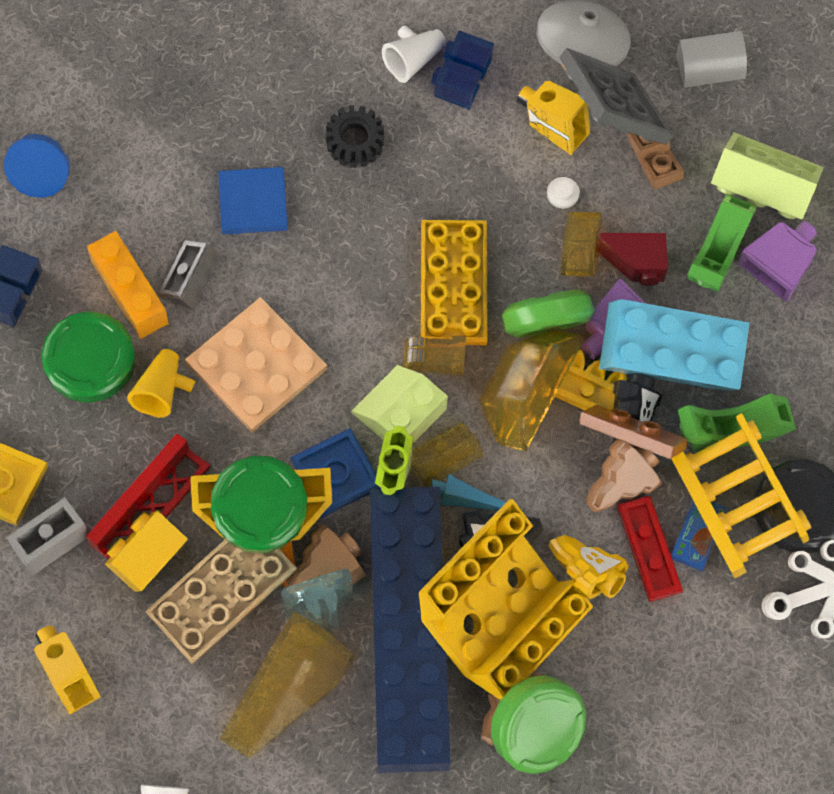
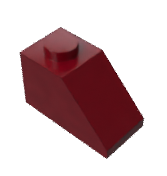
(636, 255)

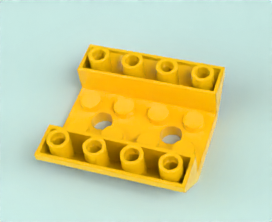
(511, 625)

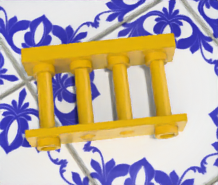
(721, 523)

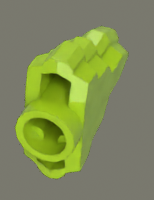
(394, 460)

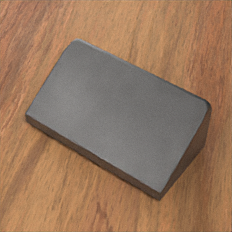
(190, 273)

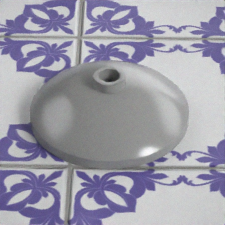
(585, 29)

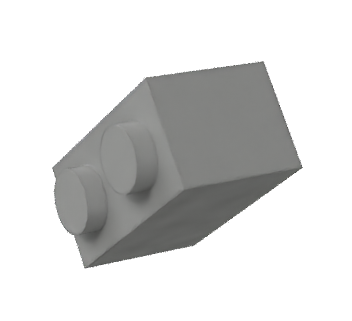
(48, 536)

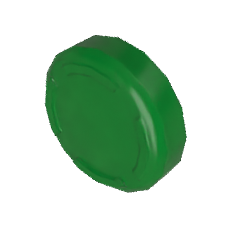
(88, 356)
(259, 504)

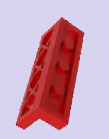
(143, 489)

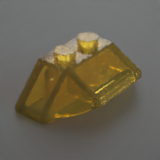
(526, 385)

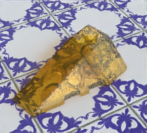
(292, 678)

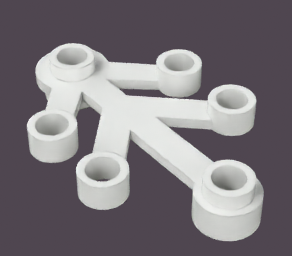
(809, 594)

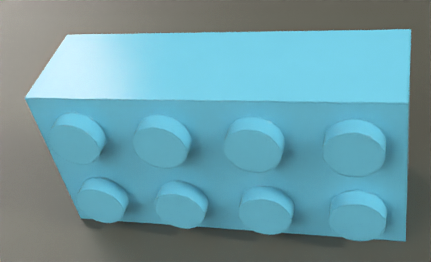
(674, 345)

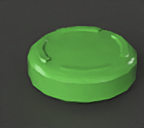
(548, 313)
(538, 724)

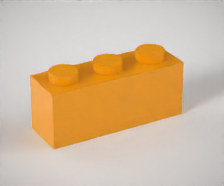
(128, 285)

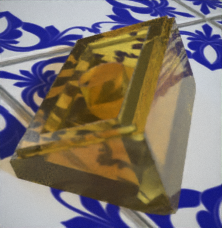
(445, 454)

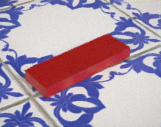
(649, 548)

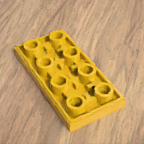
(454, 280)

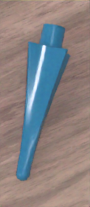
(459, 493)

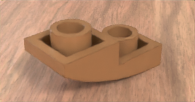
(657, 161)

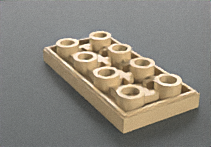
(217, 596)

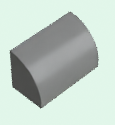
(712, 59)

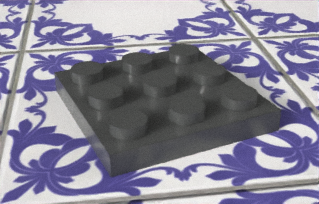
(615, 97)

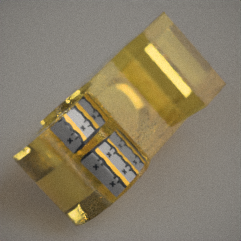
(435, 355)

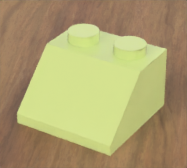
(402, 400)

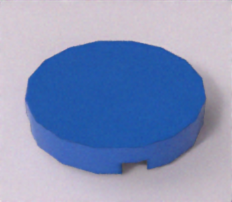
(37, 165)

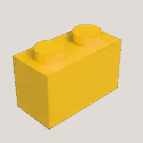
(145, 550)

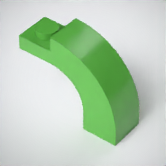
(722, 243)
(707, 427)

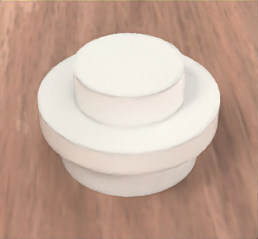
(563, 192)

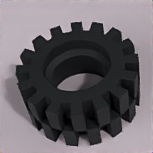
(355, 153)

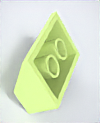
(766, 176)

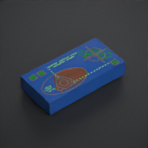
(695, 539)

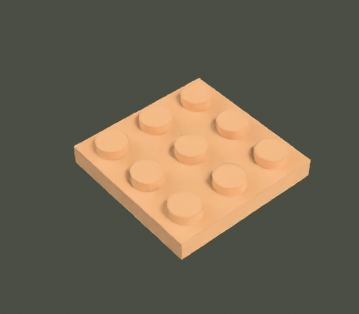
(256, 364)

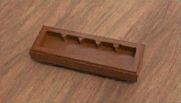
(642, 434)

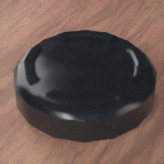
(808, 488)

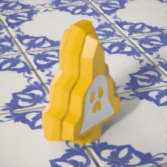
(590, 567)

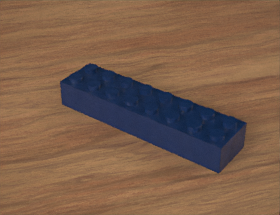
(408, 659)

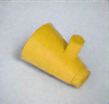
(156, 387)

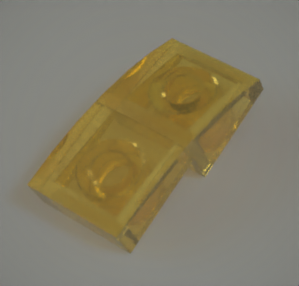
(580, 244)

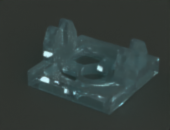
(319, 597)

